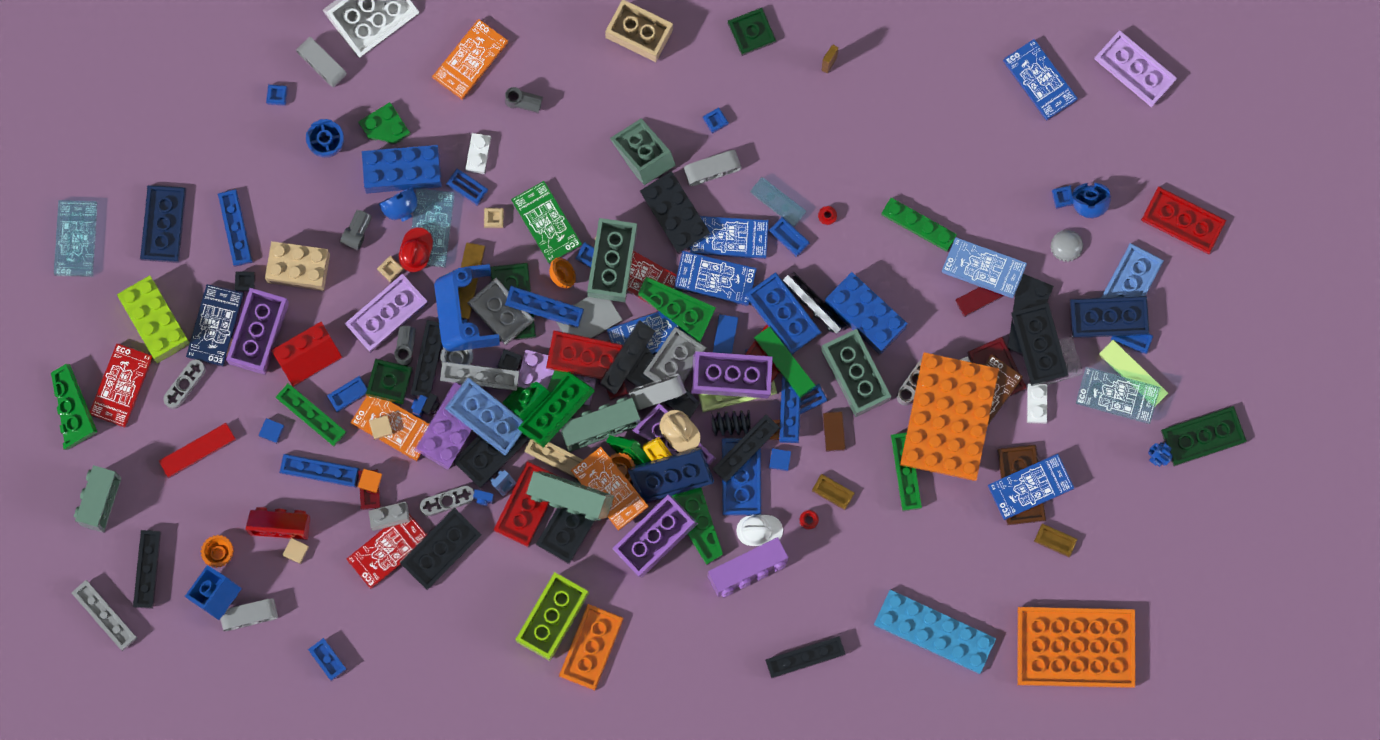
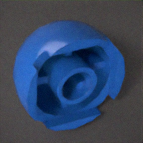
(325, 138)
(1091, 200)
(400, 205)

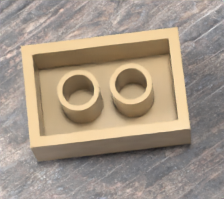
(639, 30)
(297, 266)

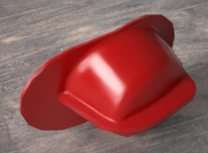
(415, 249)

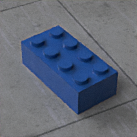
(401, 169)
(866, 312)

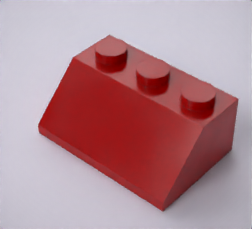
(307, 354)
(278, 523)

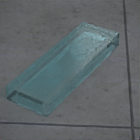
(778, 201)

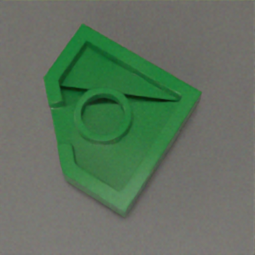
(384, 125)
(524, 401)
(629, 447)

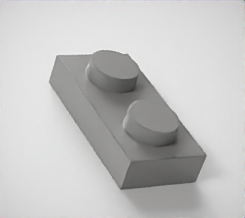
(389, 516)

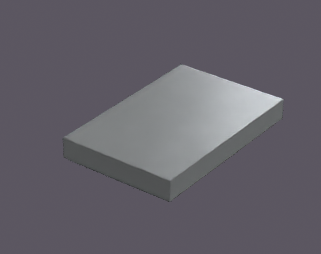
(596, 318)
(501, 319)
(674, 356)

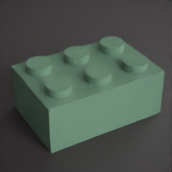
(97, 498)

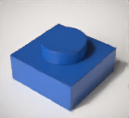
(418, 405)
(483, 498)

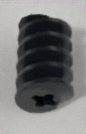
(731, 422)

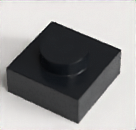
(244, 281)
(509, 360)
(431, 405)

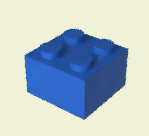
(213, 592)

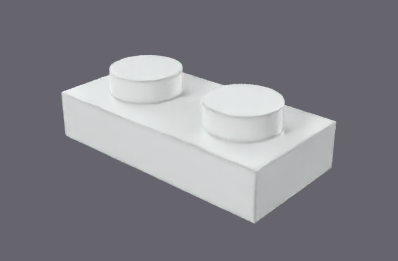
(478, 153)
(1037, 403)

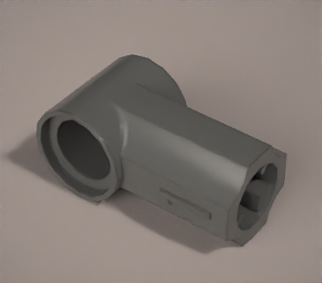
(525, 100)
(354, 234)
(405, 344)

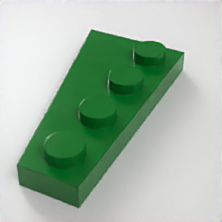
(683, 310)
(72, 408)
(703, 534)

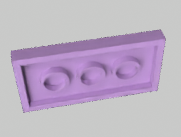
(1135, 68)
(386, 313)
(534, 370)

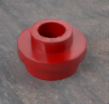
(827, 221)
(809, 513)

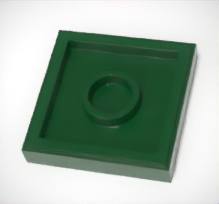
(751, 31)
(389, 381)

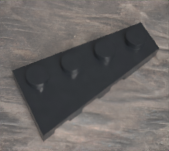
(1029, 293)
(686, 403)

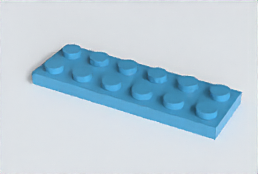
(934, 631)

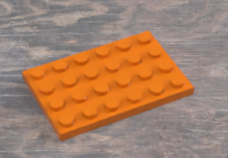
(949, 416)
(1076, 647)

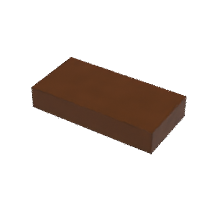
(834, 431)

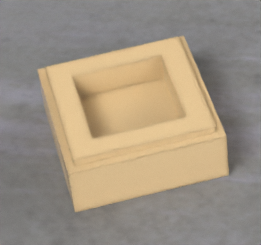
(493, 217)
(390, 269)
(380, 427)
(295, 551)

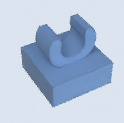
(503, 482)

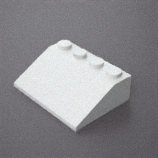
(368, 21)

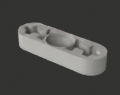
(188, 369)
(435, 510)

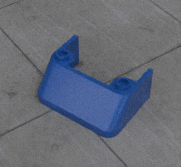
(454, 333)

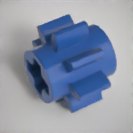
(1160, 454)

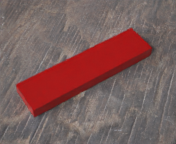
(197, 450)

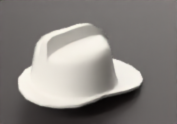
(759, 529)

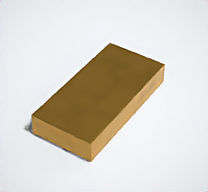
(829, 58)
(833, 491)
(1055, 540)

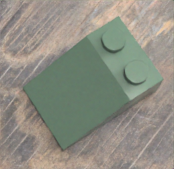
(643, 151)

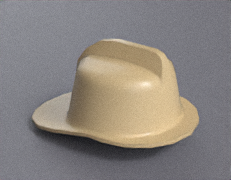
(679, 431)

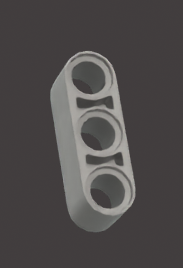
(321, 62)
(712, 168)
(909, 386)
(657, 391)
(249, 614)

